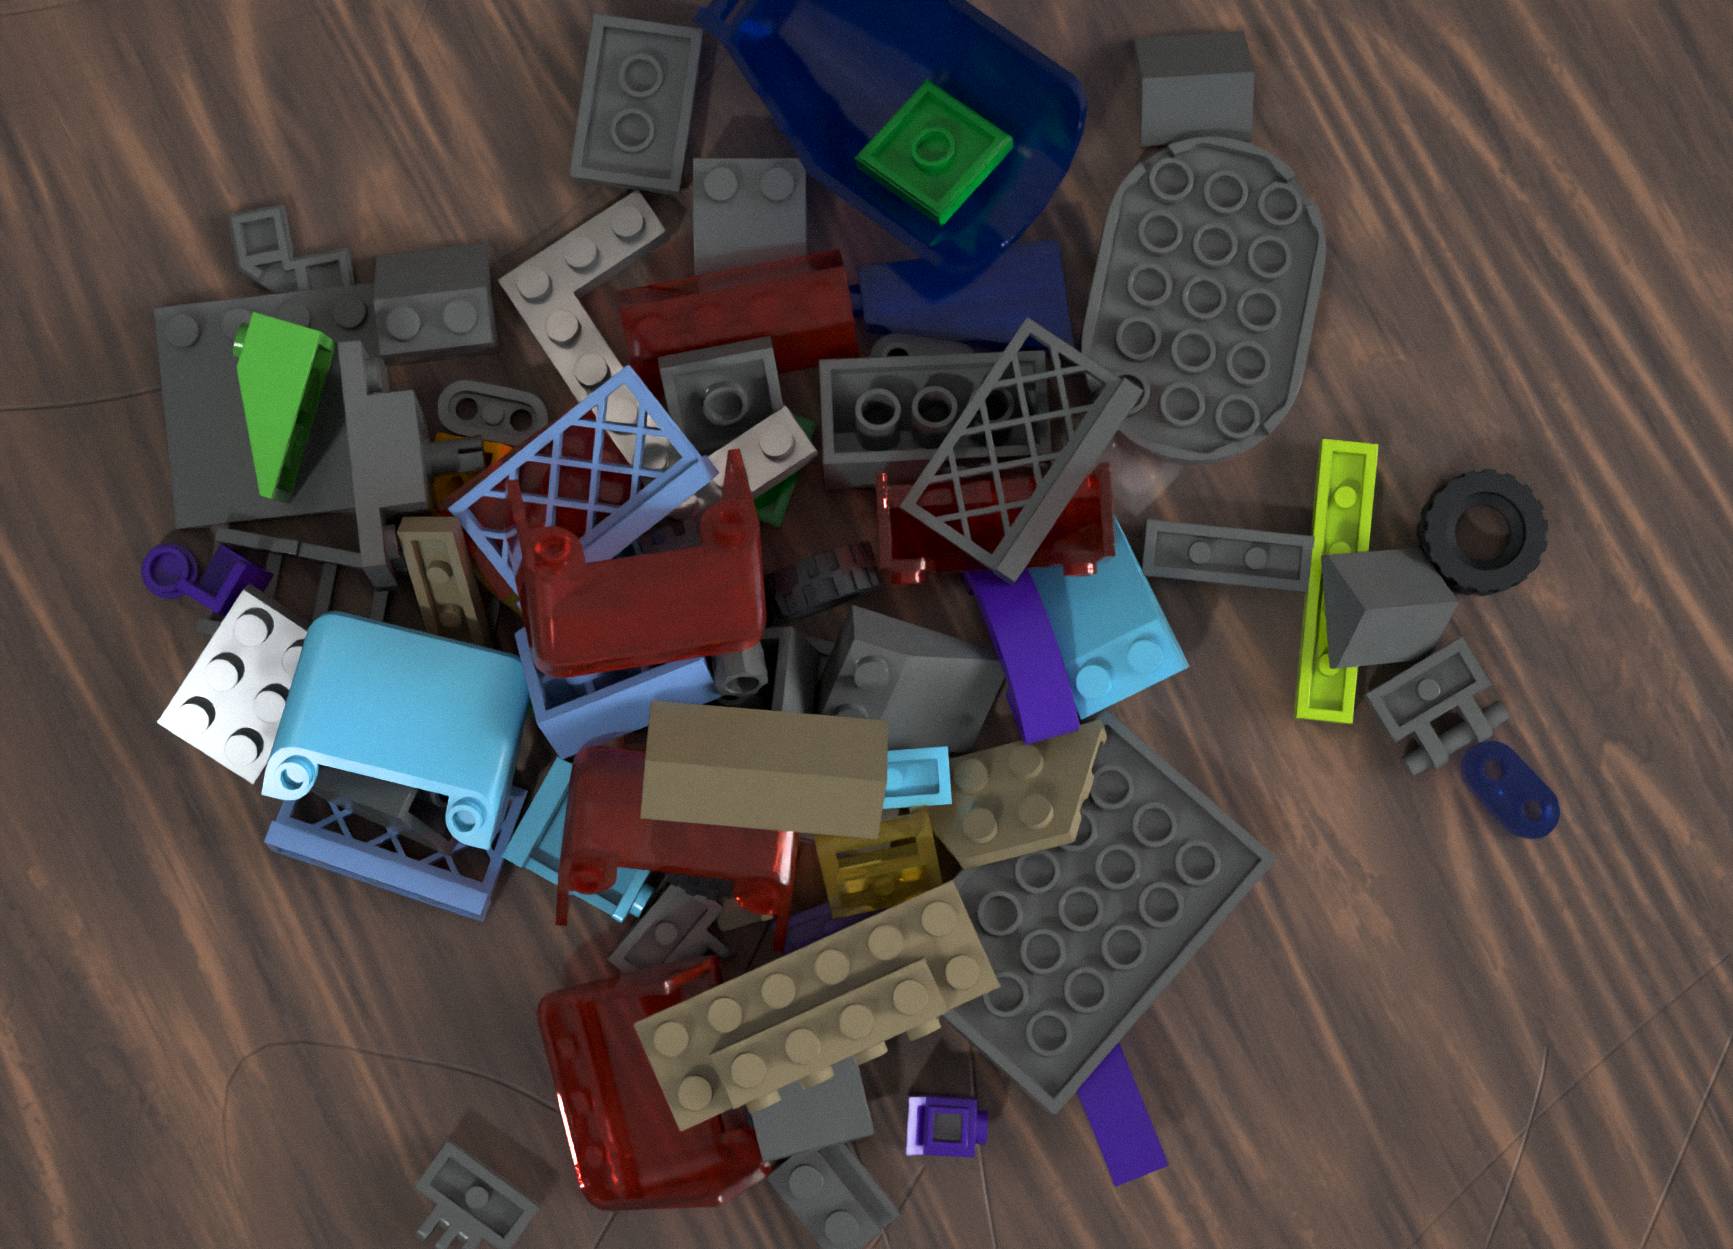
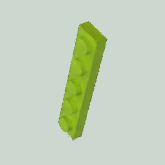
(1340, 526)

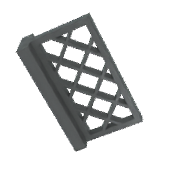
(1062, 478)

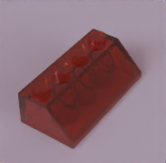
(792, 300)

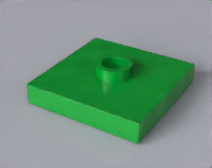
(934, 152)

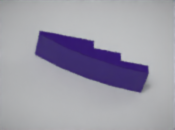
(1120, 1120)

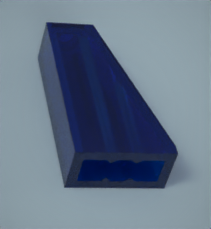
(973, 309)

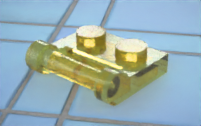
(881, 876)

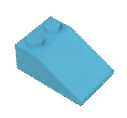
(1109, 629)

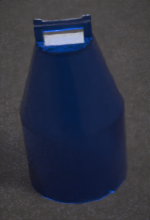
(849, 65)

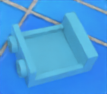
(539, 843)

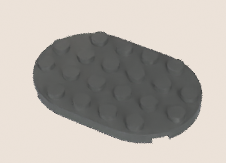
(1205, 298)

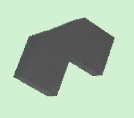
(267, 254)

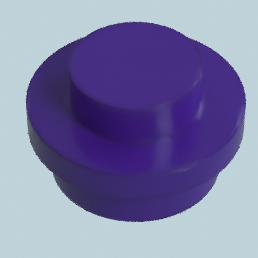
(165, 566)

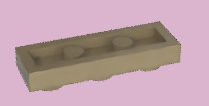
(444, 579)

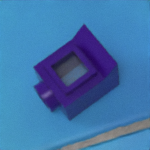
(944, 1125)

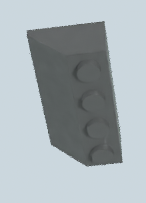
(899, 410)

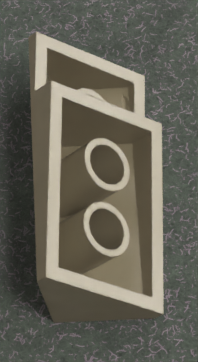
(765, 769)

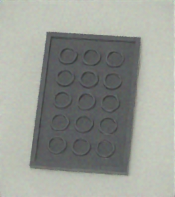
(1100, 922)

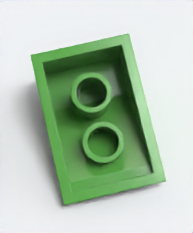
(281, 386)

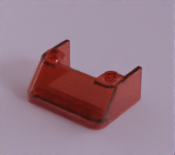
(910, 550)
(645, 605)
(607, 833)

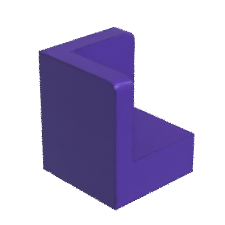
(224, 580)

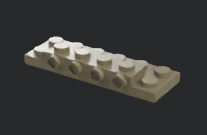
(817, 1008)

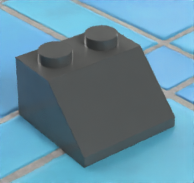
(435, 305)

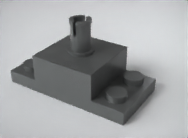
(392, 462)

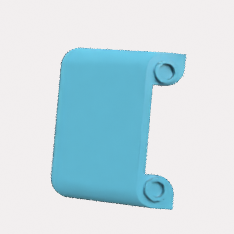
(406, 714)

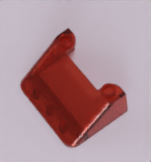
(614, 1108)

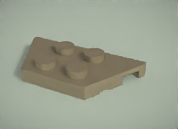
(1017, 797)

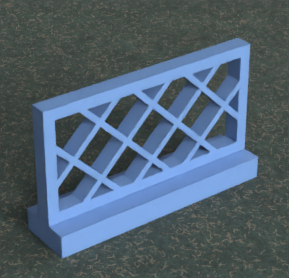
(627, 520)
(391, 870)

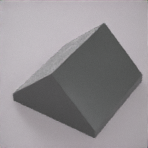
(1193, 87)
(1383, 606)

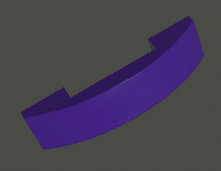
(1027, 653)

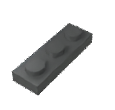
(1226, 556)

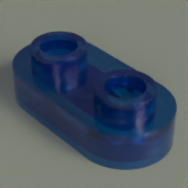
(1511, 791)

